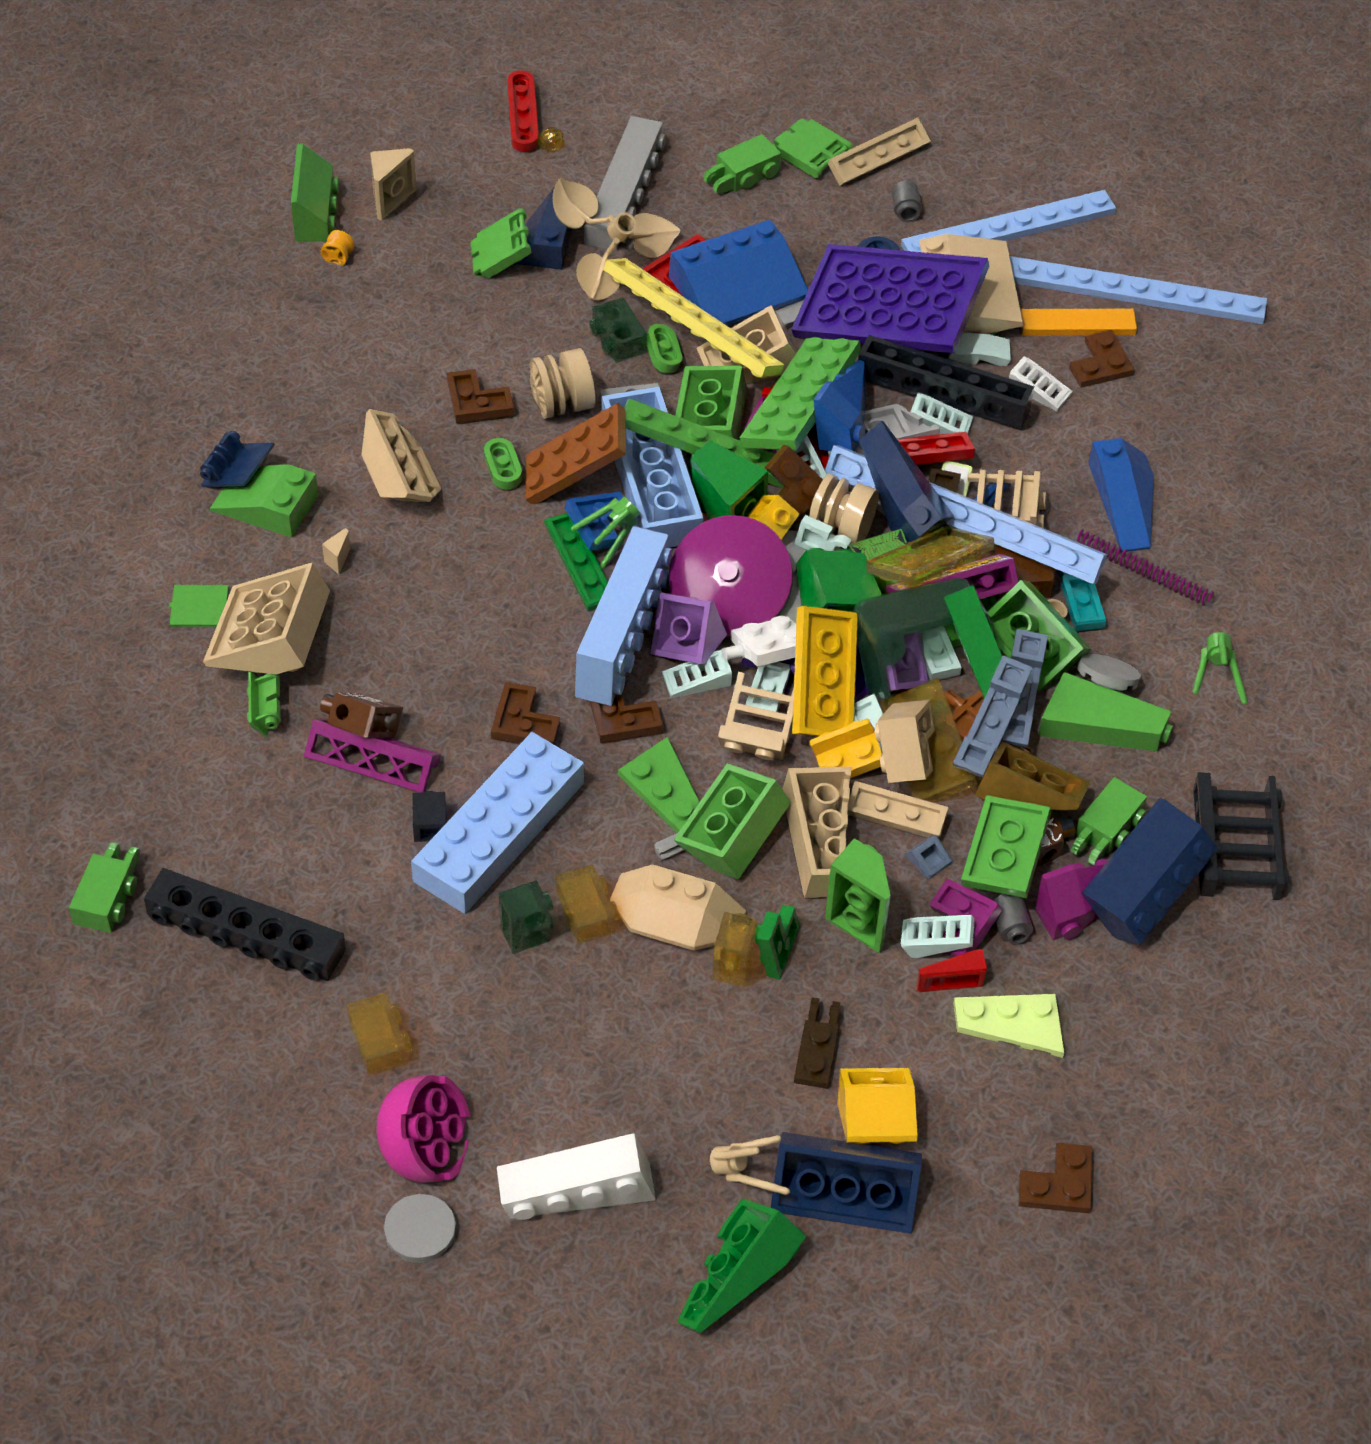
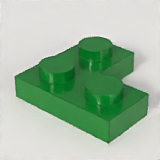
(776, 939)

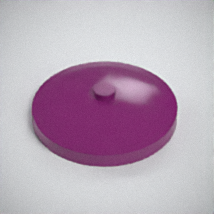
(736, 567)

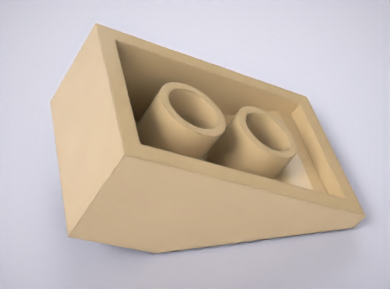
(766, 332)

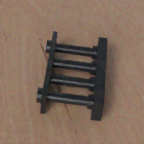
(1212, 875)

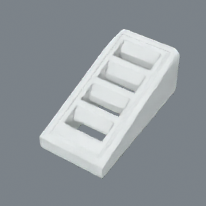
(1035, 372)

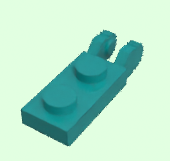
(1082, 603)

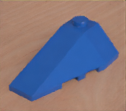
(841, 409)
(1125, 490)

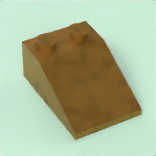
(1031, 780)

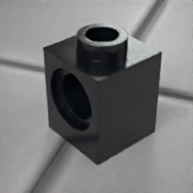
(428, 814)

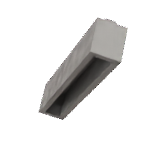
(626, 176)

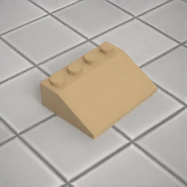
(997, 300)
(269, 622)

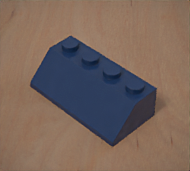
(1149, 872)
(847, 1182)

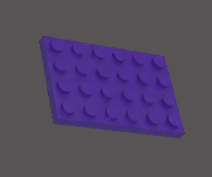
(891, 295)

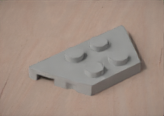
(899, 421)

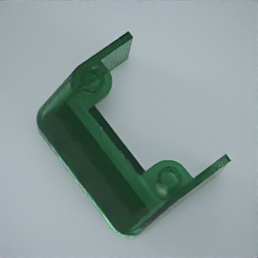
(890, 616)

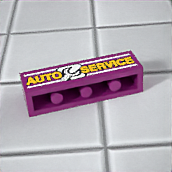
(988, 575)

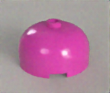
(418, 1123)

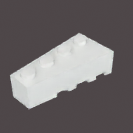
(577, 1179)

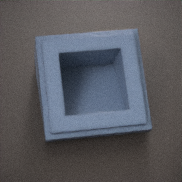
(929, 856)

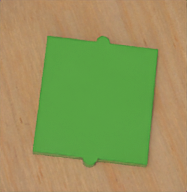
(197, 605)

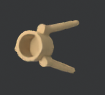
(733, 1159)

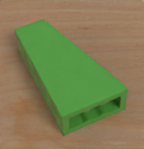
(1103, 716)

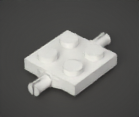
(764, 641)

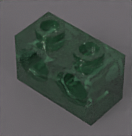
(618, 330)
(525, 916)

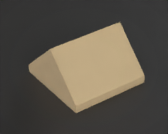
(392, 179)

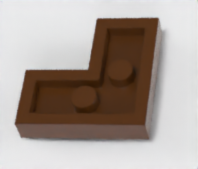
(1107, 363)
(474, 404)
(797, 477)
(515, 716)
(627, 721)
(1066, 1188)

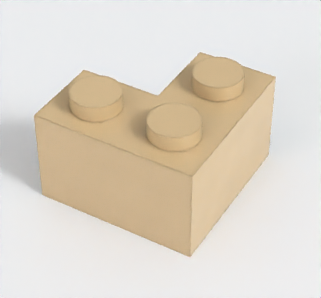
(904, 741)

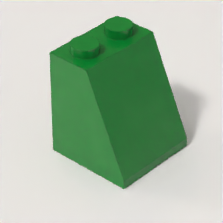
(726, 481)
(834, 579)

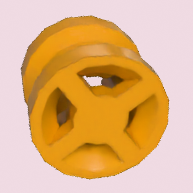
(337, 247)

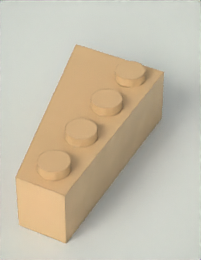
(817, 822)

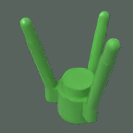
(622, 513)
(1220, 653)

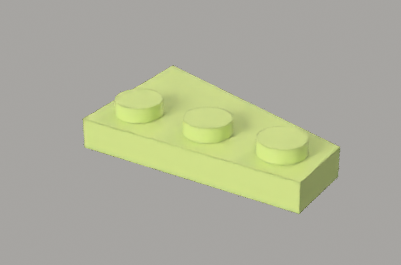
(1015, 1019)

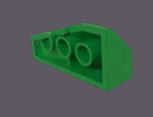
(754, 1249)

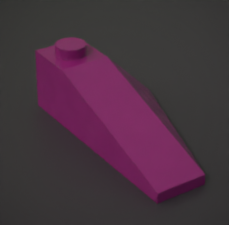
(1061, 900)

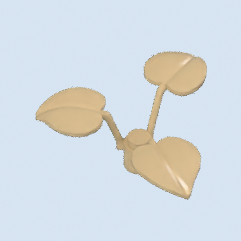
(651, 234)

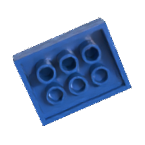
(738, 273)

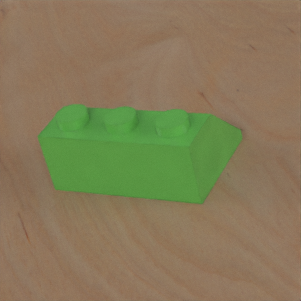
(313, 196)
(713, 398)
(1030, 611)
(733, 820)
(859, 894)

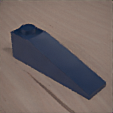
(546, 237)
(903, 490)

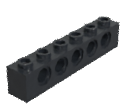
(946, 381)
(235, 911)

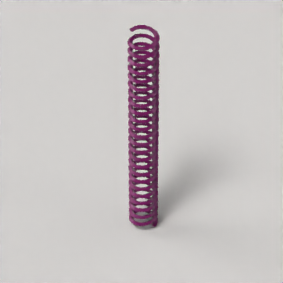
(1143, 568)

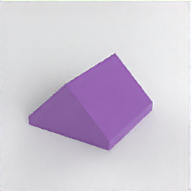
(686, 628)
(910, 669)

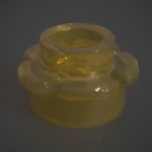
(556, 139)

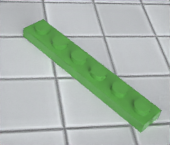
(688, 435)

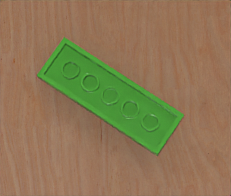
(789, 407)

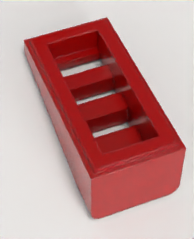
(953, 973)

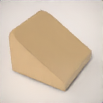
(336, 550)

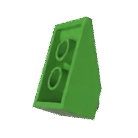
(272, 500)

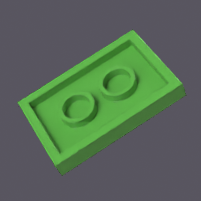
(1006, 846)

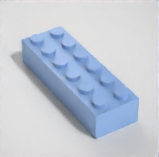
(656, 476)
(622, 616)
(497, 822)

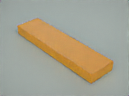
(1077, 321)

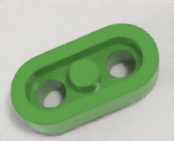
(663, 348)
(504, 465)

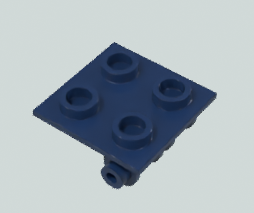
(233, 462)

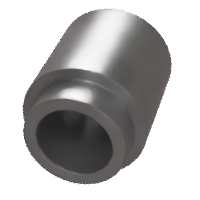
(906, 200)
(1014, 920)

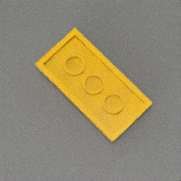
(824, 670)

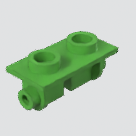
(263, 711)

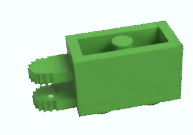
(744, 165)
(1109, 819)
(104, 889)

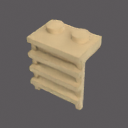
(1027, 493)
(751, 739)

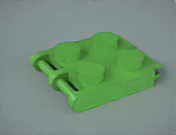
(810, 146)
(500, 245)

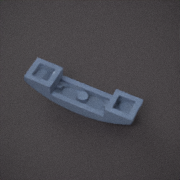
(1029, 650)
(993, 716)

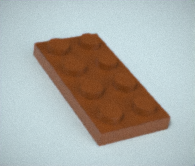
(576, 454)

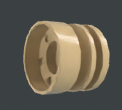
(556, 384)
(847, 512)

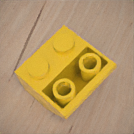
(877, 1105)

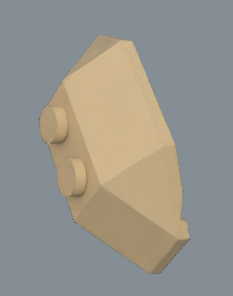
(396, 460)
(672, 906)

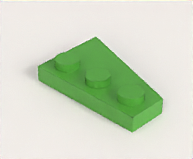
(662, 784)

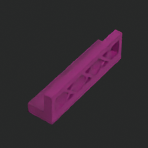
(385, 746)

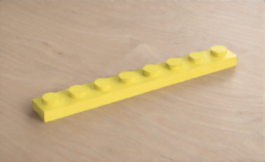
(699, 321)

